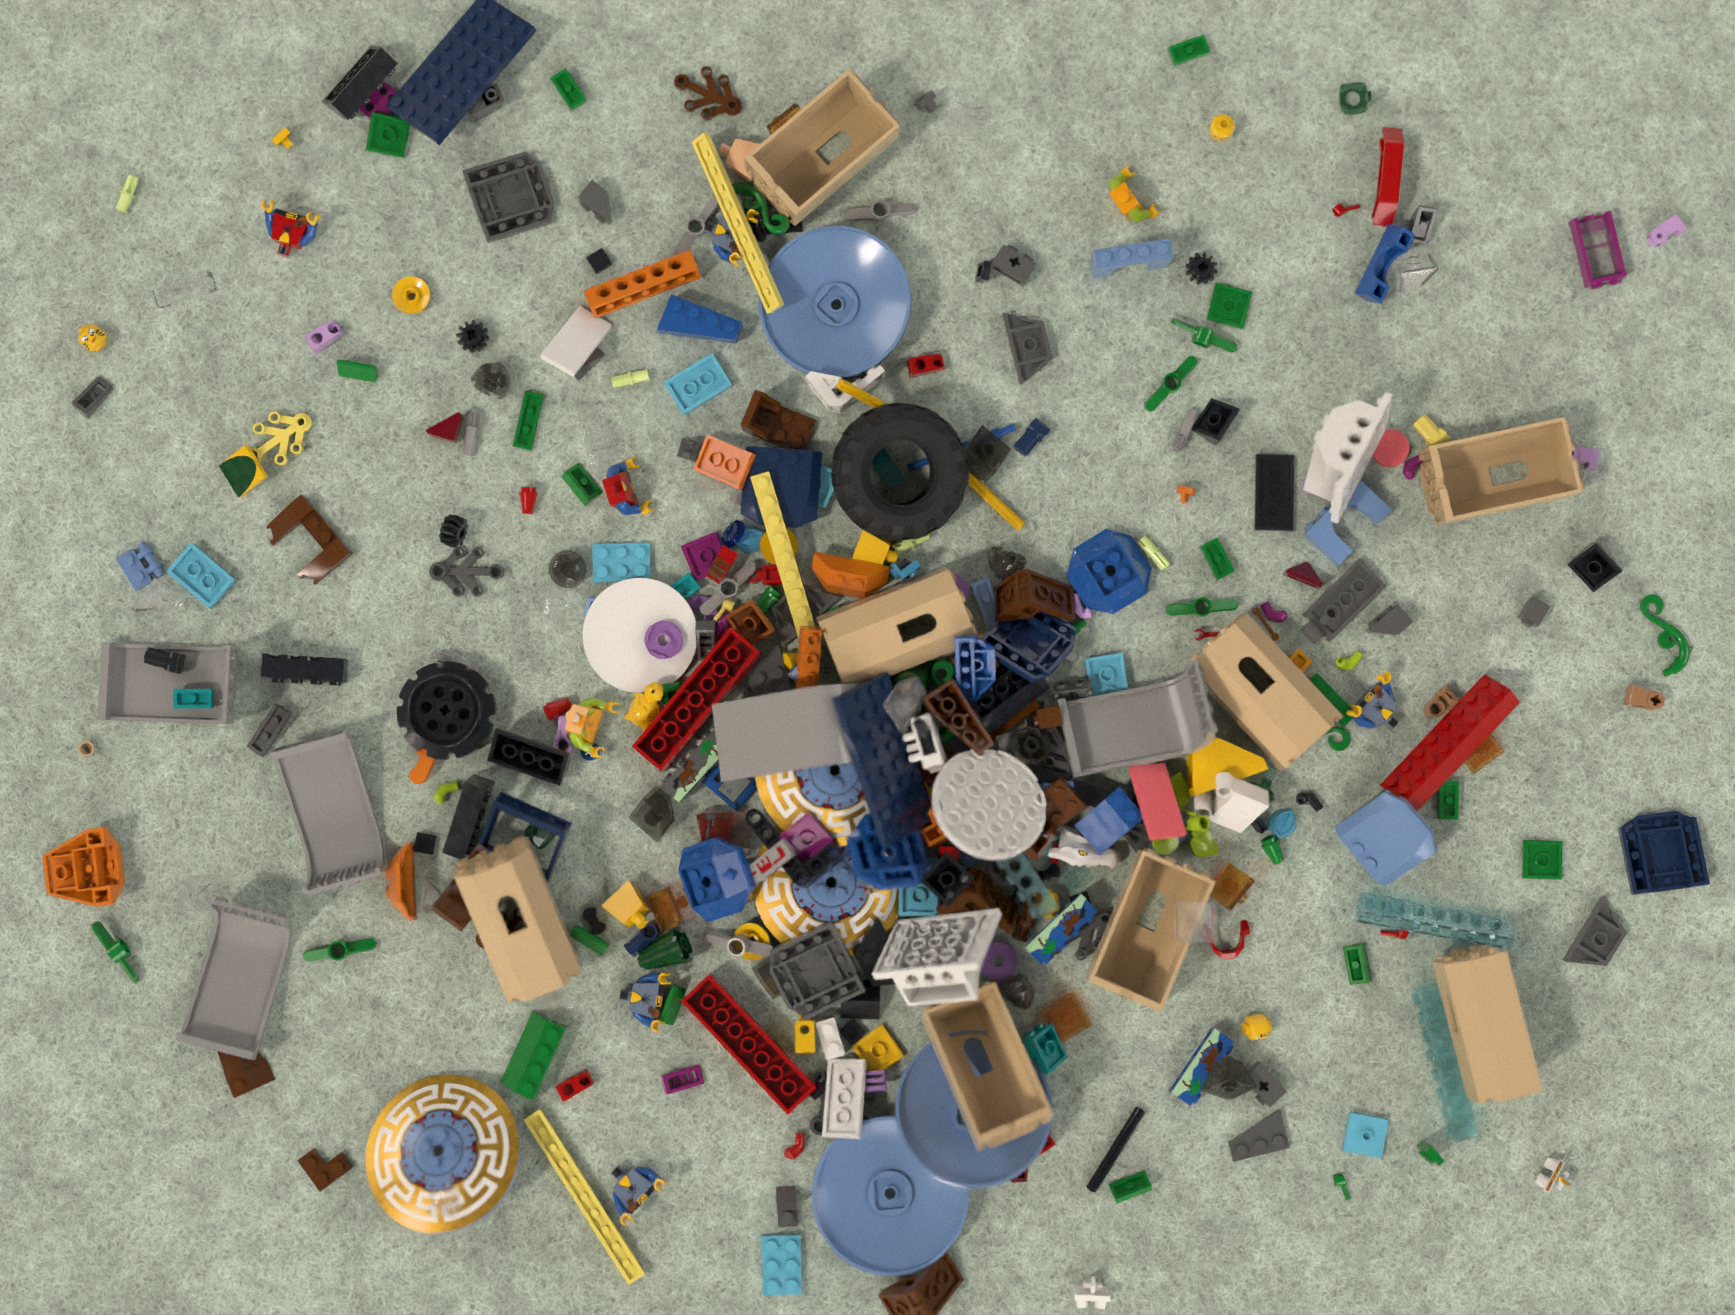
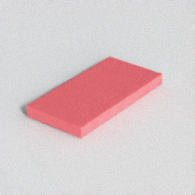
(1157, 801)

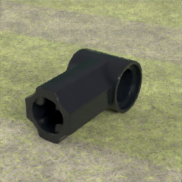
(168, 660)

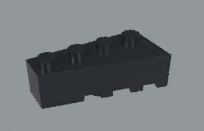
(304, 668)
(467, 817)

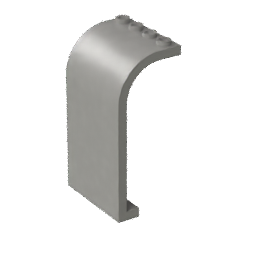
(145, 692)
(1138, 724)
(780, 732)
(331, 811)
(237, 979)

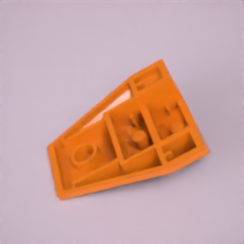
(86, 868)

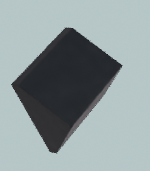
(1215, 420)
(1594, 566)
(947, 879)
(863, 1005)

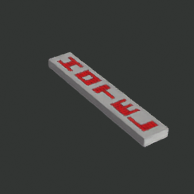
(771, 861)

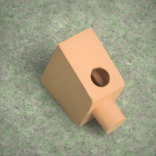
(736, 155)

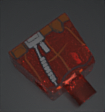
(715, 825)

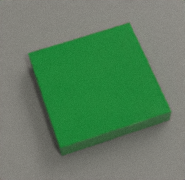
(387, 135)
(1229, 305)
(1542, 859)

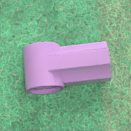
(562, 735)

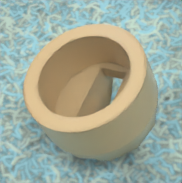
(90, 746)

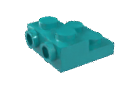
(1045, 1047)

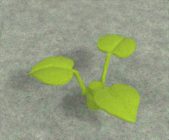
(1201, 843)

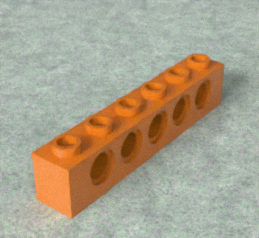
(612, 296)
(808, 656)

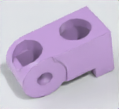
(1660, 234)
(324, 336)
(1586, 456)

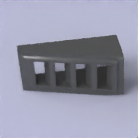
(97, 401)
(704, 628)

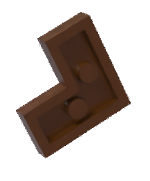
(323, 1173)

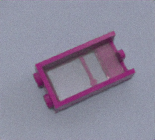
(1598, 250)

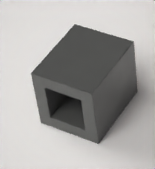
(1533, 612)

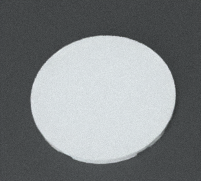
(617, 630)
(988, 804)

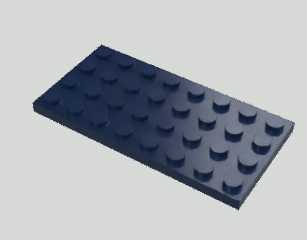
(460, 69)
(881, 759)

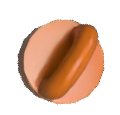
(1185, 491)

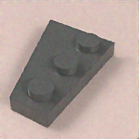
(1262, 1138)

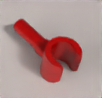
(1339, 210)
(1206, 634)
(1400, 934)

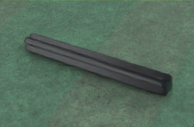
(1115, 1149)

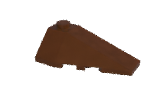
(245, 1074)

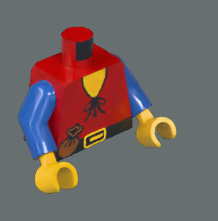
(289, 228)
(621, 491)

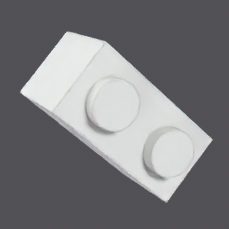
(830, 1037)

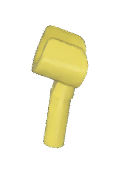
(727, 605)

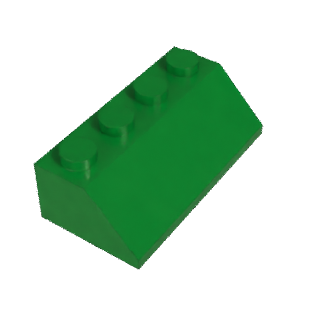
(533, 1055)

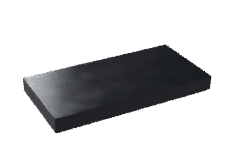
(1274, 492)

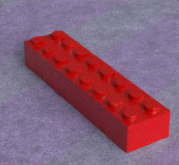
(693, 701)
(1451, 742)
(749, 1043)

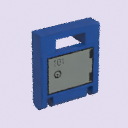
(730, 792)

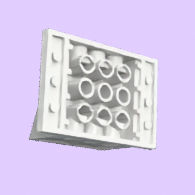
(1345, 450)
(938, 956)

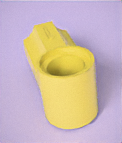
(1430, 432)

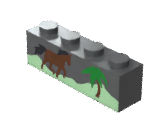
(692, 769)

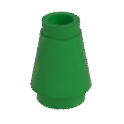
(768, 598)
(1272, 848)

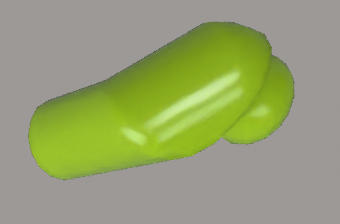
(1348, 663)
(443, 790)

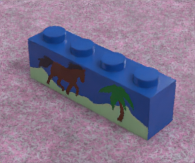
(1060, 929)
(1191, 1079)

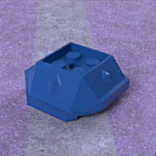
(1090, 580)
(901, 868)
(729, 877)

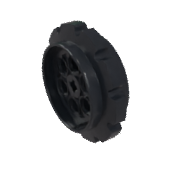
(451, 678)

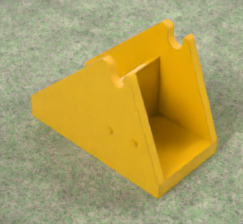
(1218, 758)

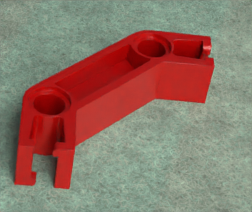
(1389, 176)

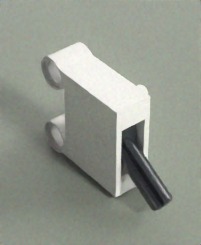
(927, 742)
(1235, 805)

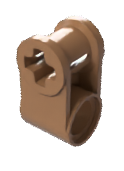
(1640, 698)
(1443, 700)

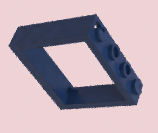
(531, 815)

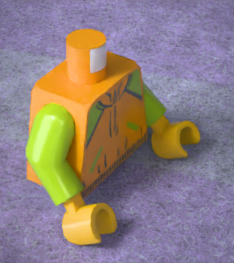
(1126, 200)
(584, 722)

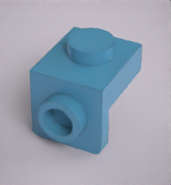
(911, 570)

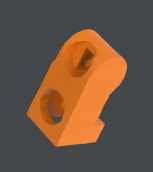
(423, 768)

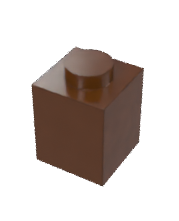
(1048, 717)

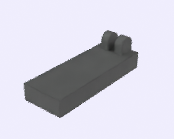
(269, 730)

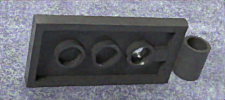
(1347, 599)

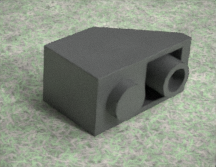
(487, 103)
(596, 200)
(1391, 623)

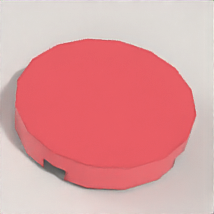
(1391, 449)

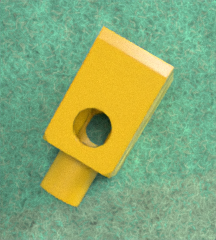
(874, 549)
(628, 906)
(805, 1042)

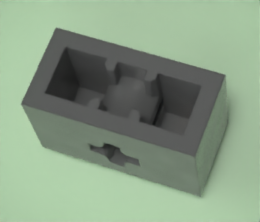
(1018, 273)
(1273, 1089)

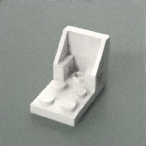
(825, 388)

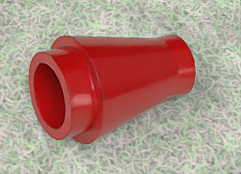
(528, 499)
(556, 708)

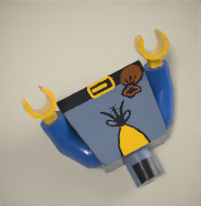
(723, 239)
(1376, 705)
(647, 999)
(634, 1189)

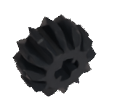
(1194, 270)
(471, 343)
(453, 531)

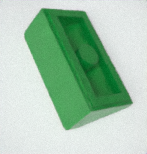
(357, 370)
(581, 484)
(589, 940)
(1357, 964)
(672, 1004)

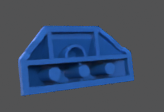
(974, 666)

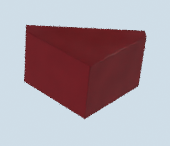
(448, 428)

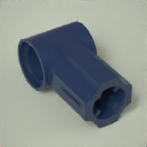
(1034, 433)
(641, 940)

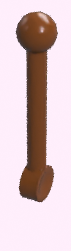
(1275, 636)

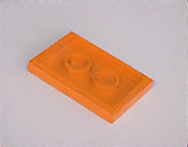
(724, 462)

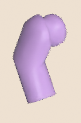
(1079, 610)

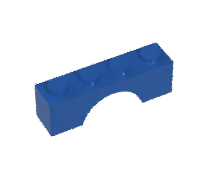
(1393, 243)

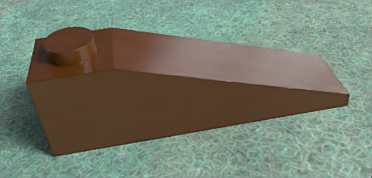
(954, 712)

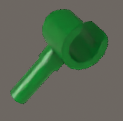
(1339, 1179)

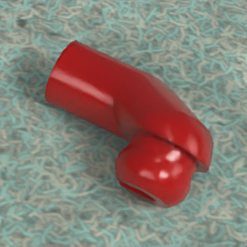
(797, 1148)

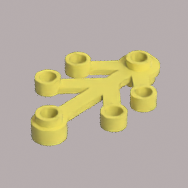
(282, 435)

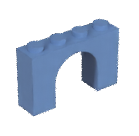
(1153, 253)
(1322, 533)

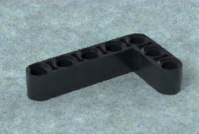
(799, 868)

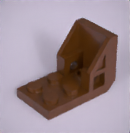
(776, 424)
(1028, 593)
(1061, 806)
(986, 897)
(451, 903)
(925, 1292)

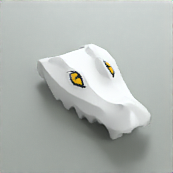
(1078, 851)

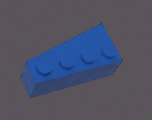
(694, 321)

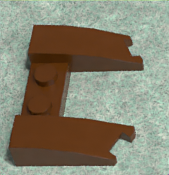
(333, 548)

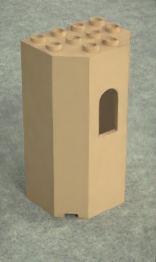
(787, 161)
(1459, 479)
(865, 632)
(1282, 718)
(532, 958)
(1133, 958)
(1486, 1024)
(1000, 1102)

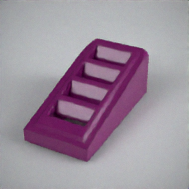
(665, 1082)

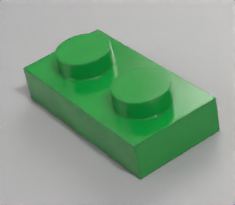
(1188, 50)
(568, 89)
(1217, 559)
(1448, 800)
(1429, 1154)
(1130, 1187)

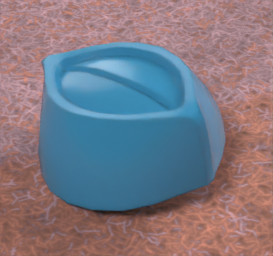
(751, 540)
(1282, 823)

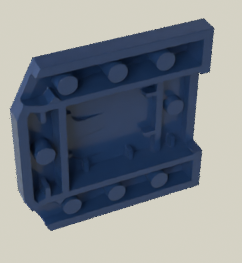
(795, 482)
(1032, 645)
(1663, 853)

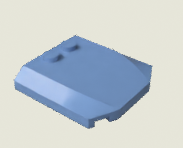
(1387, 837)

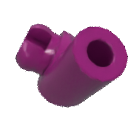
(1410, 466)
(1273, 615)
(721, 626)

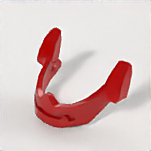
(1230, 954)

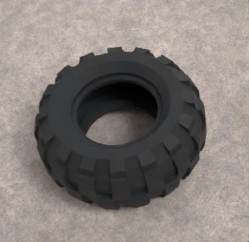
(854, 458)

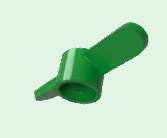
(1204, 336)
(1162, 392)
(1213, 606)
(350, 948)
(116, 950)

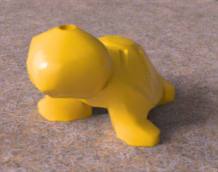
(645, 706)

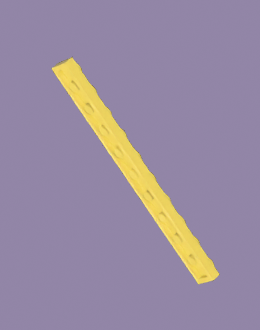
(737, 223)
(782, 551)
(584, 1196)

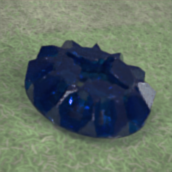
(733, 534)

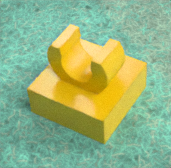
(282, 138)

